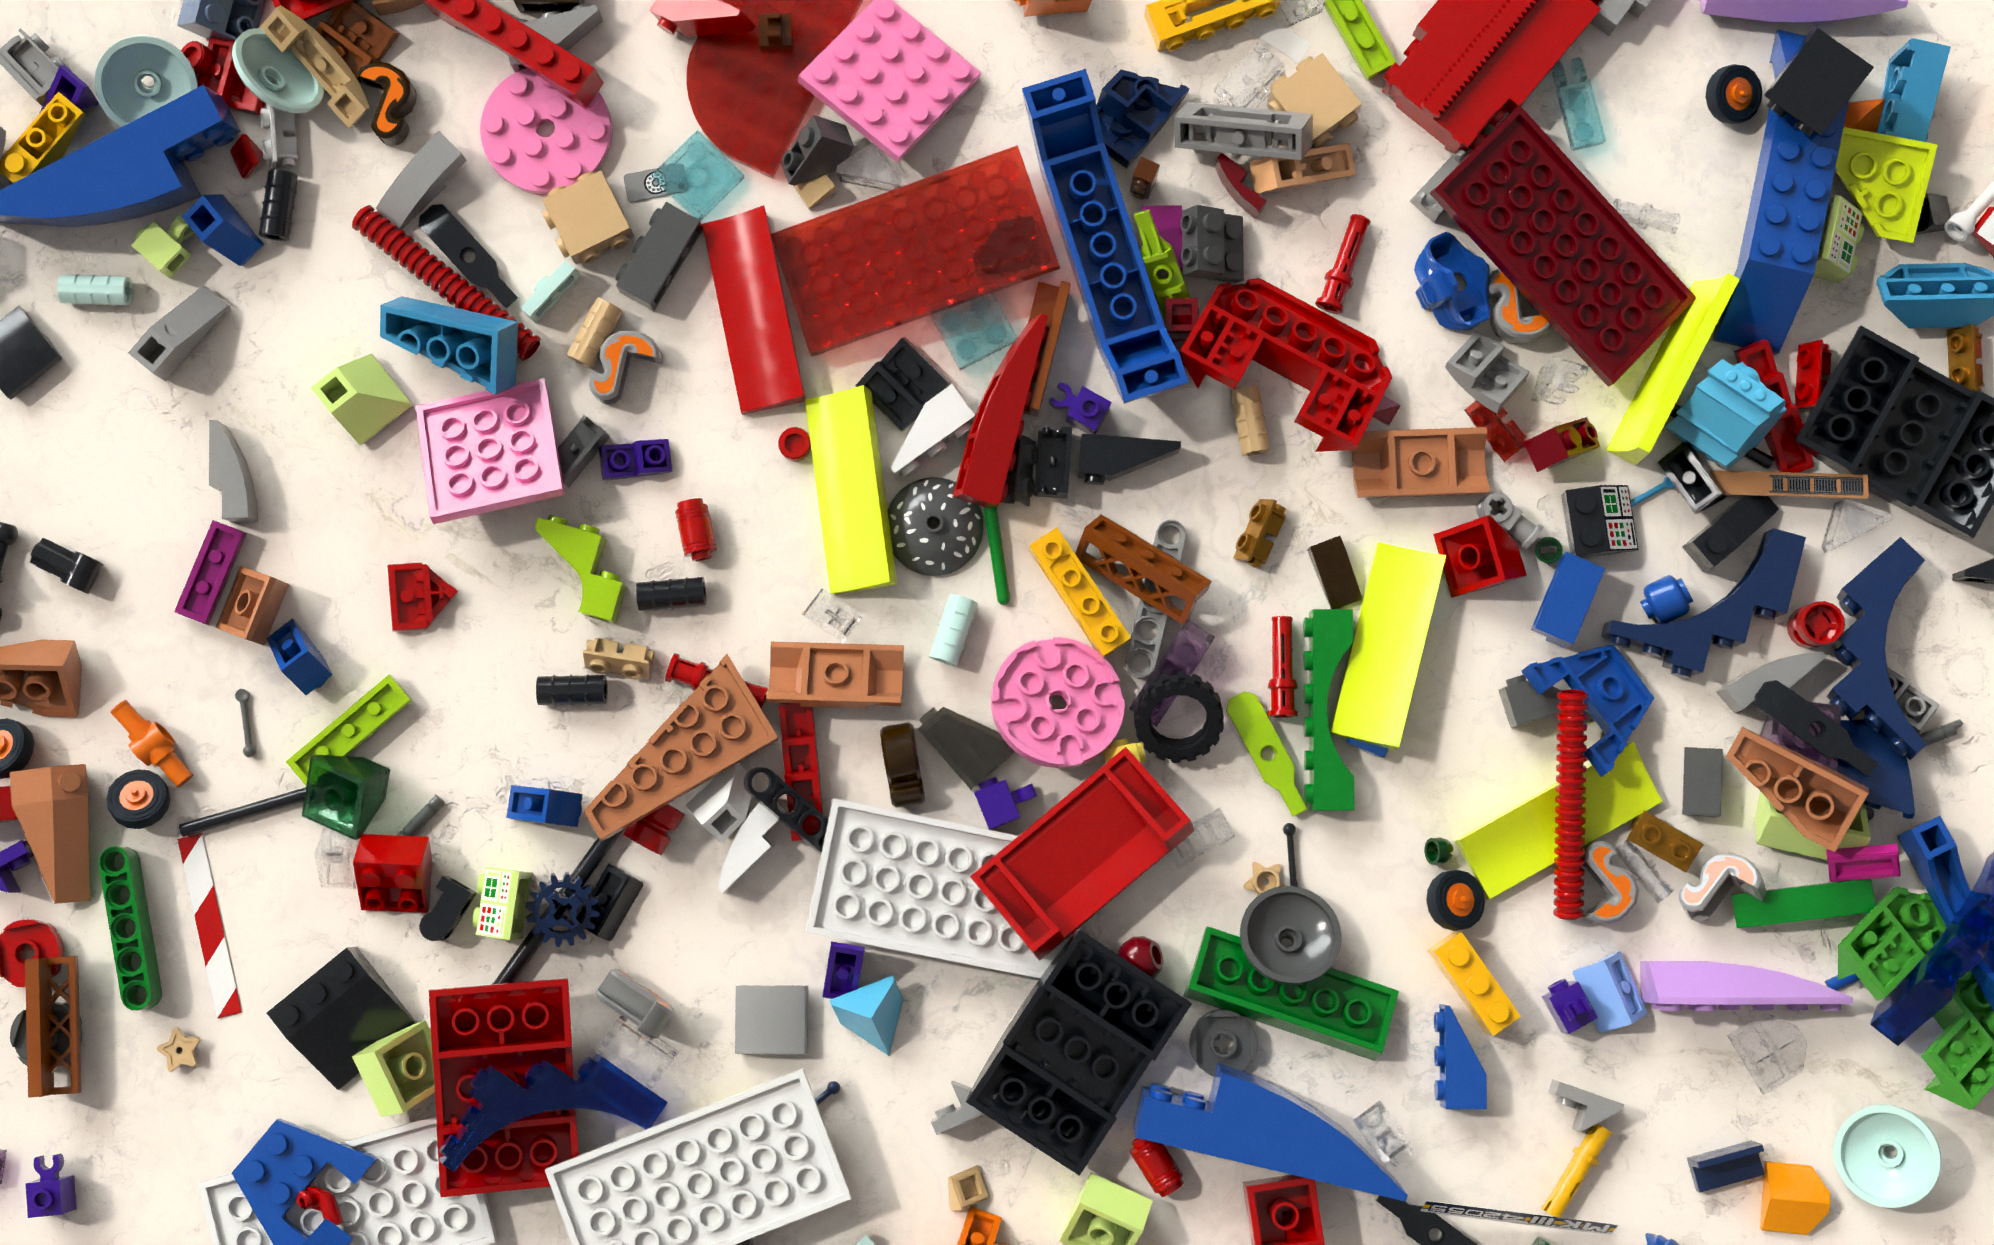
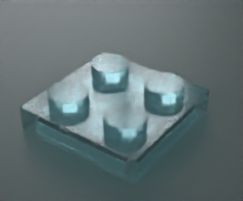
(698, 176)
(974, 330)

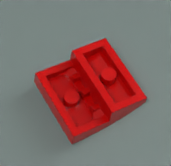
(225, 81)

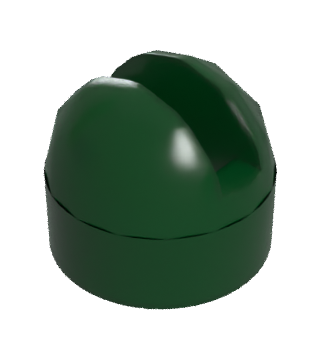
(1548, 557)
(1438, 850)

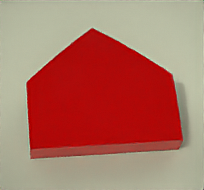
(416, 596)

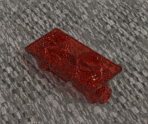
(1504, 438)

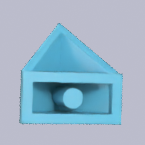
(871, 1012)

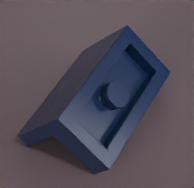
(1726, 1165)

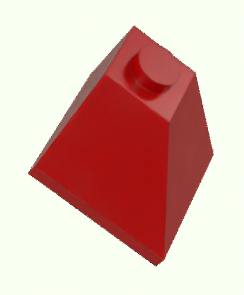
(1478, 556)

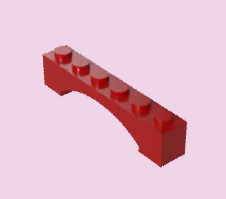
(540, 55)

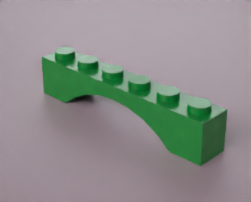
(1330, 780)

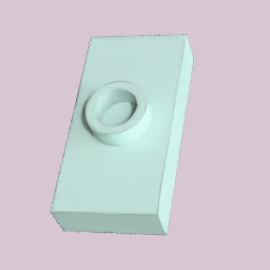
(549, 291)

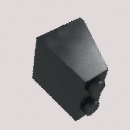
(1817, 82)

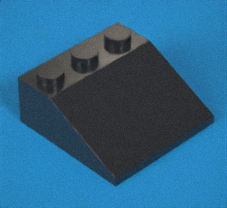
(339, 1015)

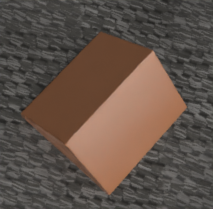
(252, 605)

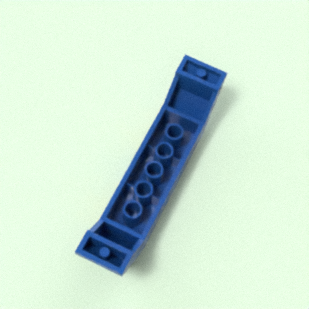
(1781, 222)
(1100, 238)

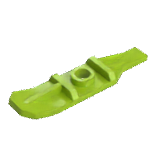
(1160, 255)
(1258, 734)

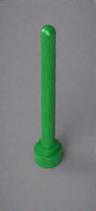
(997, 555)

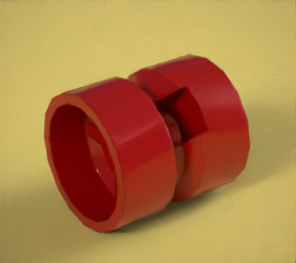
(1815, 624)
(653, 829)

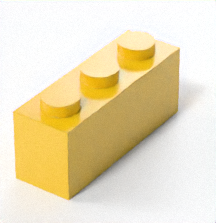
(1474, 983)

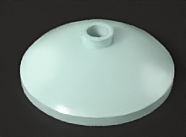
(121, 75)
(275, 76)
(1875, 1174)

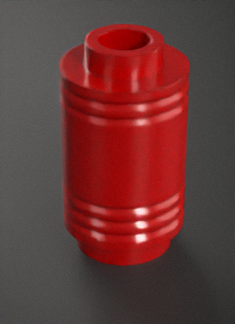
(695, 529)
(1157, 1166)

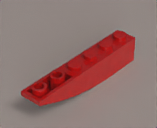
(999, 422)

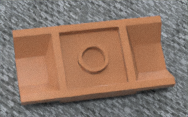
(1420, 463)
(836, 674)

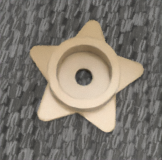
(1259, 873)
(188, 1047)

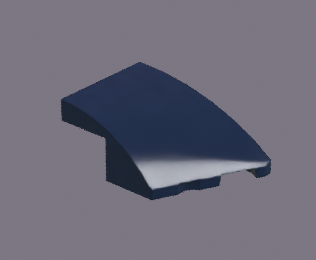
(1134, 112)
(1890, 779)

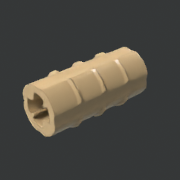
(593, 333)
(1250, 420)

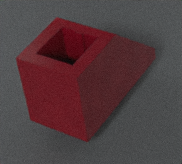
(1562, 444)

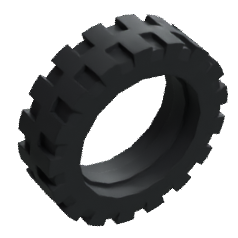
(1187, 747)

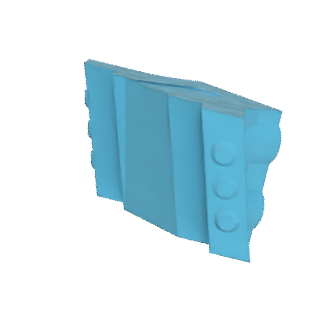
(1727, 414)

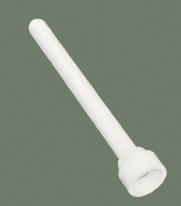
(1963, 224)

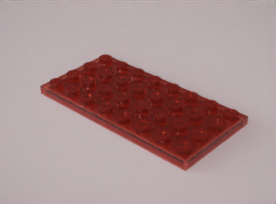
(915, 251)

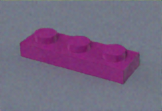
(210, 572)

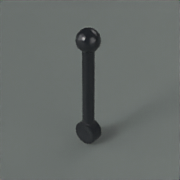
(1289, 830)

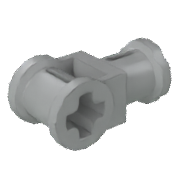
(1510, 519)

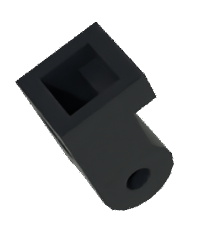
(447, 911)

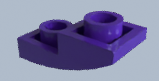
(635, 459)

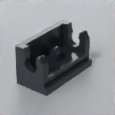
(1053, 462)

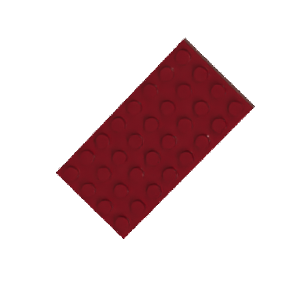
(1563, 245)

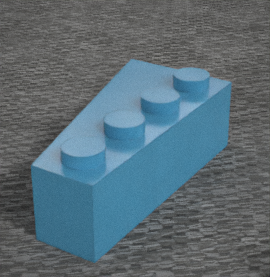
(1912, 89)
(465, 341)

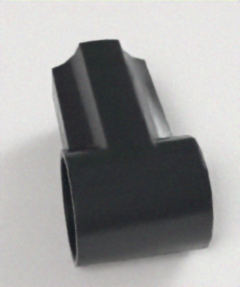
(73, 568)

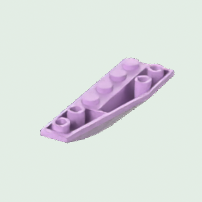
(1799, 10)
(1708, 984)

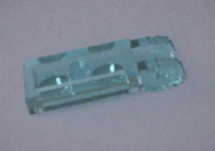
(1578, 106)

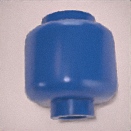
(1666, 599)

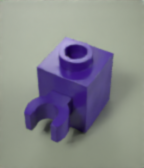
(1085, 410)
(998, 803)
(1569, 1005)
(50, 1193)

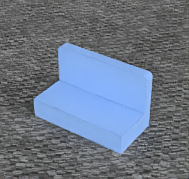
(1611, 992)

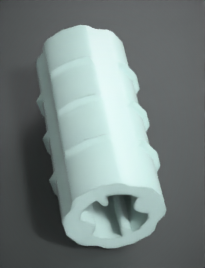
(95, 289)
(953, 630)

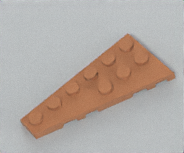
(696, 743)

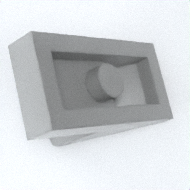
(1591, 1109)
(950, 1116)

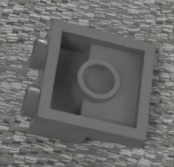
(1212, 244)

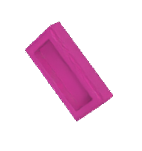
(1863, 863)

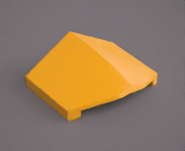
(1792, 1198)

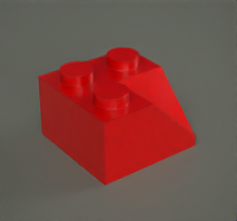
(1283, 1211)

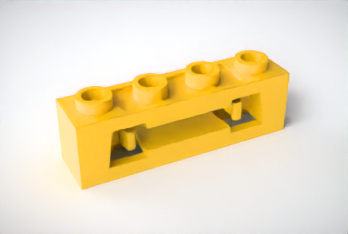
(1168, 18)
(1079, 593)

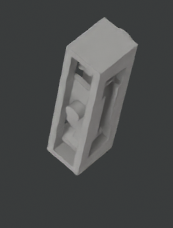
(1243, 130)

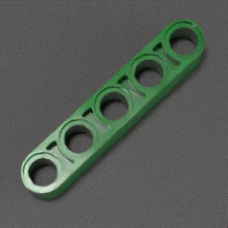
(142, 940)

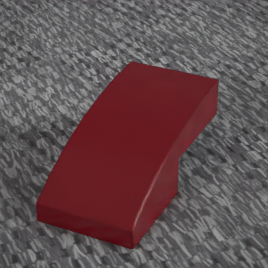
(1232, 178)
(1180, 319)

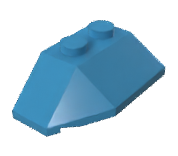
(1938, 294)

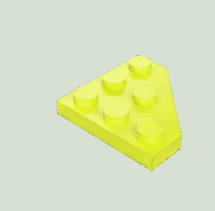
(1886, 179)

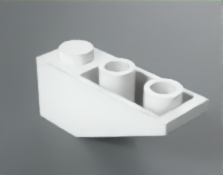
(937, 423)

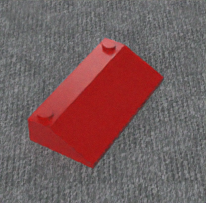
(1083, 853)

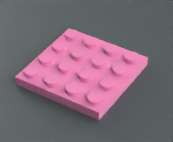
(889, 77)
(489, 451)

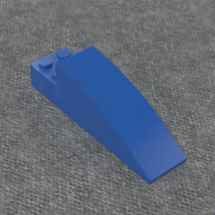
(126, 171)
(1263, 1128)

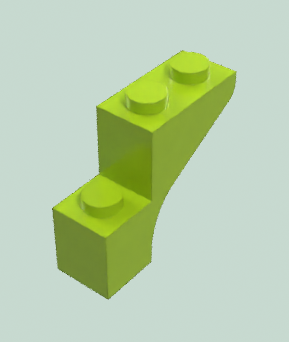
(583, 551)

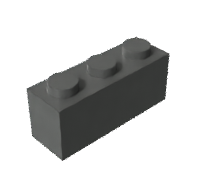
(658, 256)

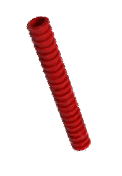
(434, 273)
(1570, 804)

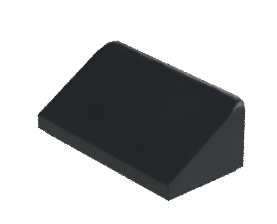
(1692, 478)
(615, 895)

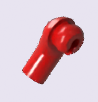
(322, 1201)

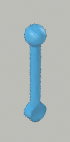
(1667, 483)

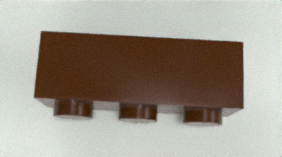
(1144, 178)

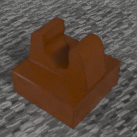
(775, 31)

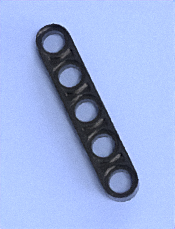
(796, 816)

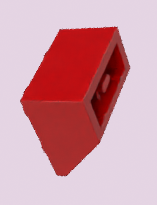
(393, 873)

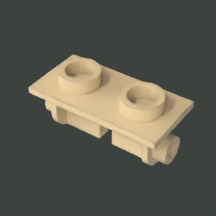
(602, 658)

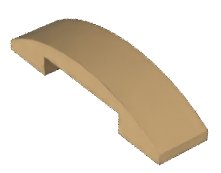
(321, 60)

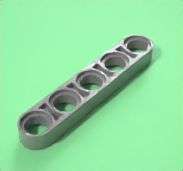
(1148, 614)

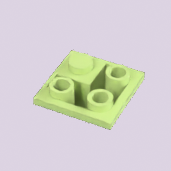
(362, 397)

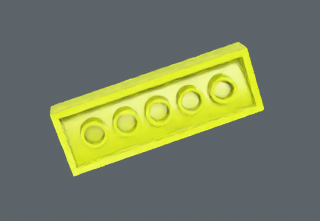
(1671, 369)
(851, 491)
(1387, 645)
(1524, 836)

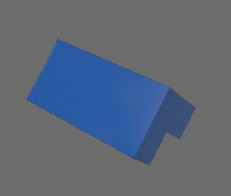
(1567, 600)

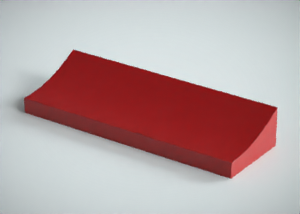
(753, 311)

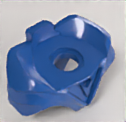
(1439, 288)

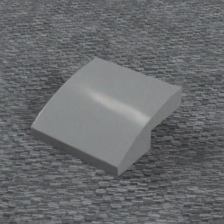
(1485, 372)
(771, 1019)

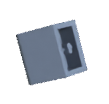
(220, 17)

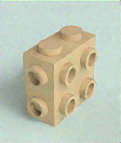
(1316, 91)
(586, 218)

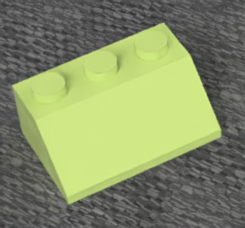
(1778, 832)

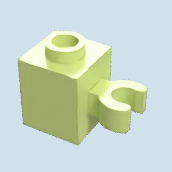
(164, 248)

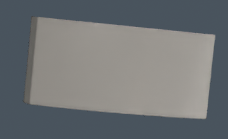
(1914, 704)

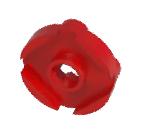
(40, 936)

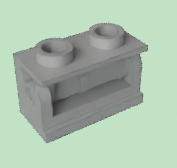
(30, 64)

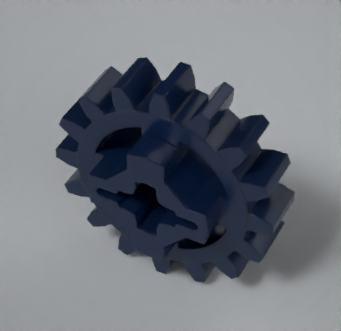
(549, 918)

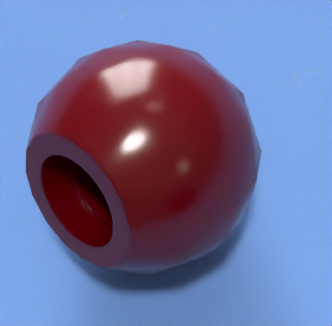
(1143, 954)

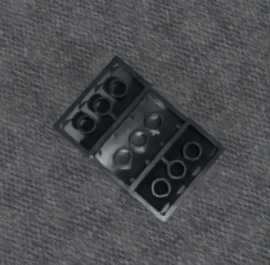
(1909, 431)
(1076, 1051)

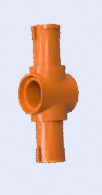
(151, 743)

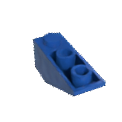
(1461, 1074)

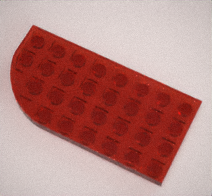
(751, 96)

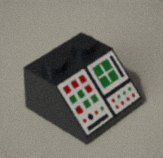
(1599, 520)

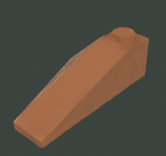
(41, 677)
(1806, 792)
(56, 826)

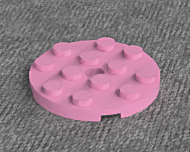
(538, 162)
(1060, 735)

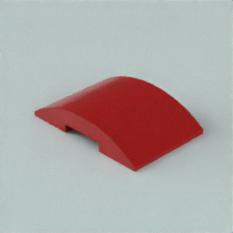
(510, 1031)

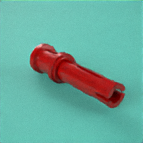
(1339, 278)
(1282, 627)
(693, 673)

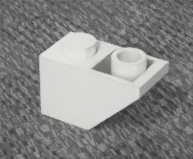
(723, 803)

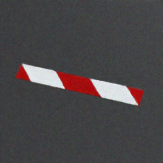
(209, 925)

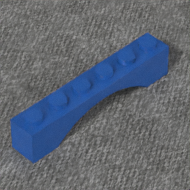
(1940, 870)

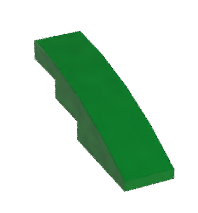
(1804, 903)

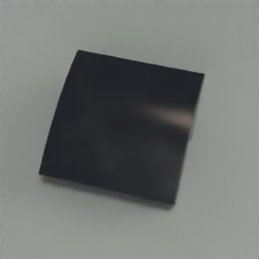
(23, 352)
(903, 383)

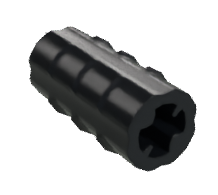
(278, 205)
(671, 593)
(571, 690)

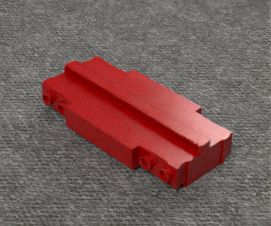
(1481, 61)

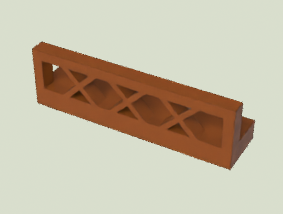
(1052, 302)
(1142, 562)
(40, 1026)

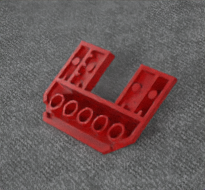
(1297, 343)

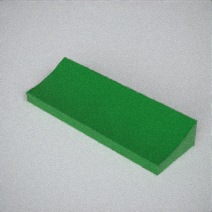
(1329, 1010)

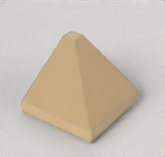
(815, 190)
(966, 1189)

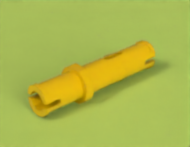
(1577, 1169)

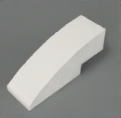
(748, 846)

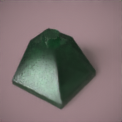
(344, 792)

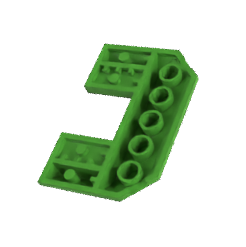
(1884, 951)

